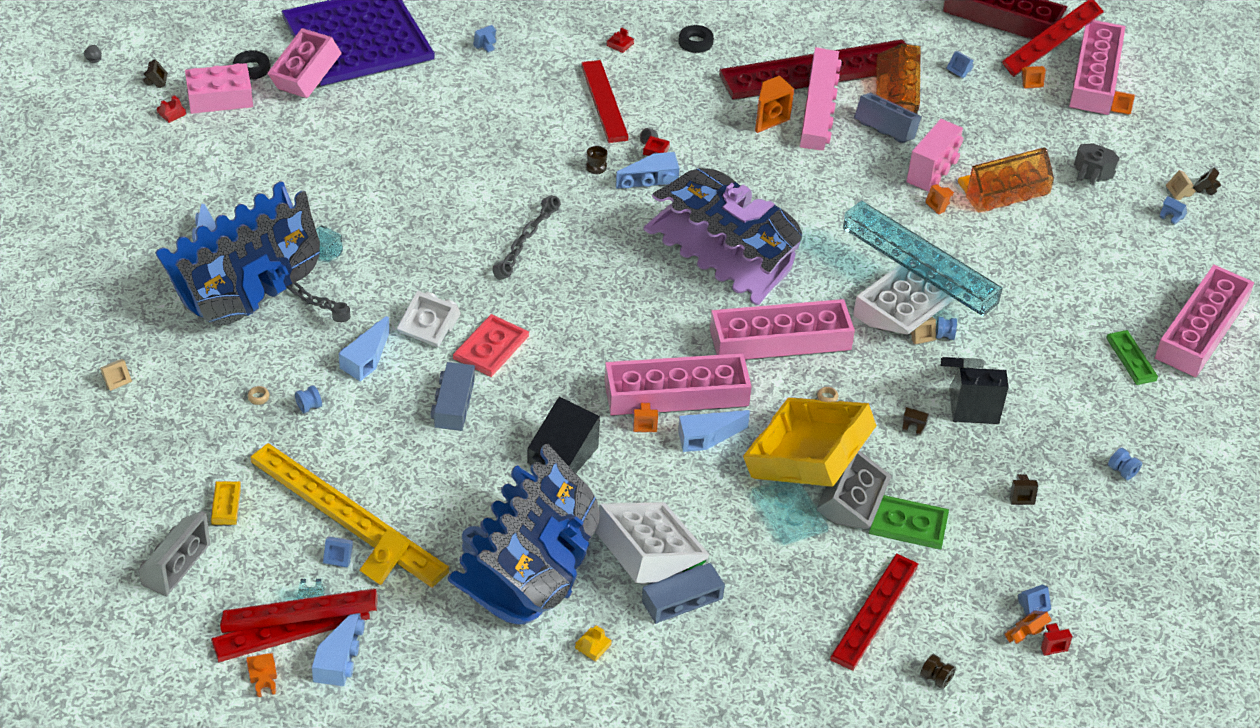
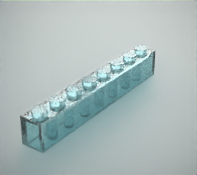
(922, 258)

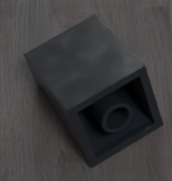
(978, 395)
(570, 433)

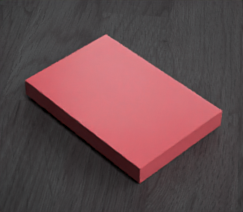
(491, 345)

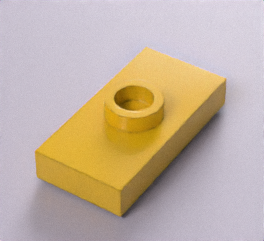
(226, 503)
(384, 556)

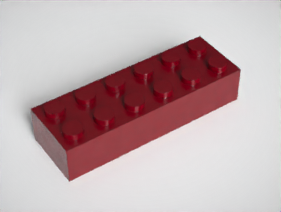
(1018, 17)

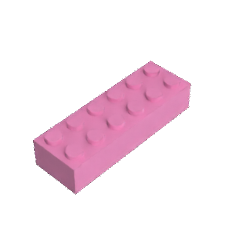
(1097, 67)
(1204, 320)
(782, 329)
(678, 383)

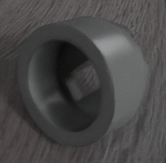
(93, 53)
(646, 133)

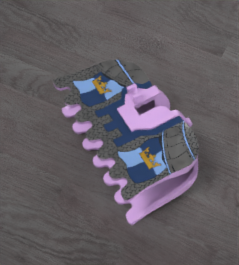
(727, 231)

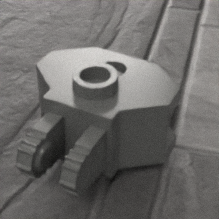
(1095, 162)

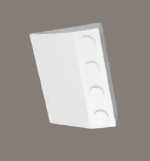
(899, 302)
(648, 540)

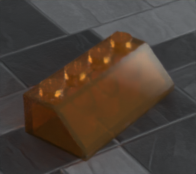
(900, 76)
(1010, 180)

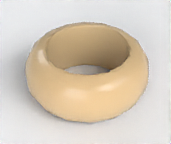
(827, 390)
(258, 401)

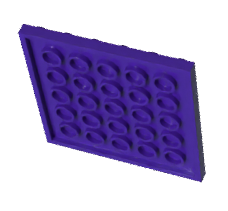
(368, 33)

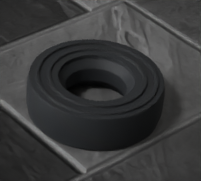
(696, 46)
(257, 57)

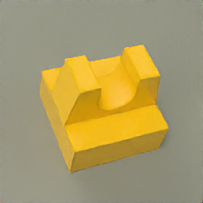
(593, 643)

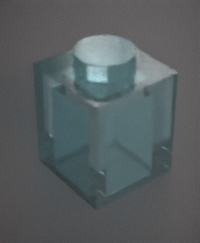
(330, 243)

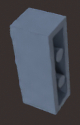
(887, 117)
(453, 396)
(683, 592)

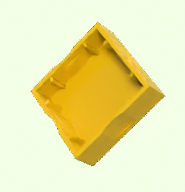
(810, 441)

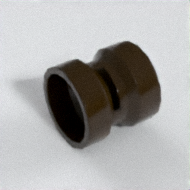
(596, 160)
(938, 671)

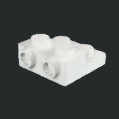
(429, 318)

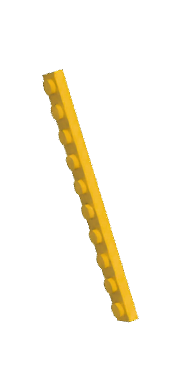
(345, 511)

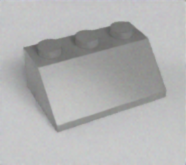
(856, 494)
(176, 554)

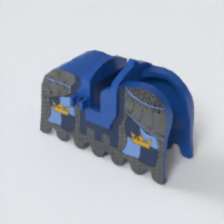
(245, 257)
(533, 543)

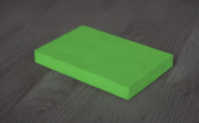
(910, 522)

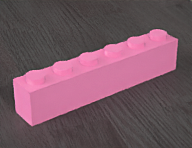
(819, 99)

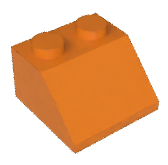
(774, 103)

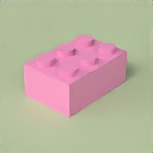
(304, 63)
(219, 88)
(935, 155)

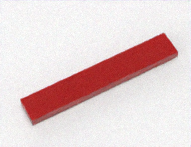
(1052, 37)
(604, 101)
(299, 610)
(874, 612)
(257, 639)

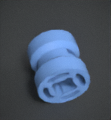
(1125, 463)

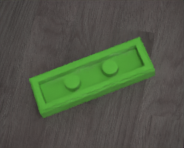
(1132, 357)

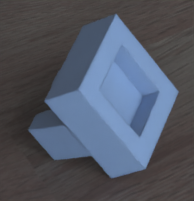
(485, 38)
(960, 64)
(1175, 208)
(337, 551)
(1035, 599)

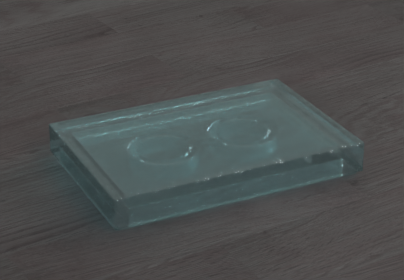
(789, 511)

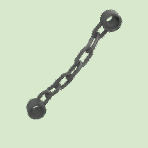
(503, 268)
(340, 311)

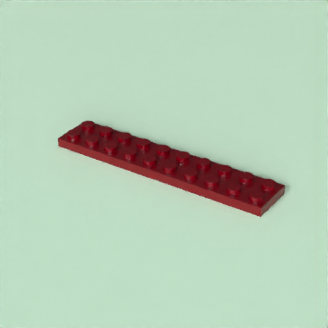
(748, 79)

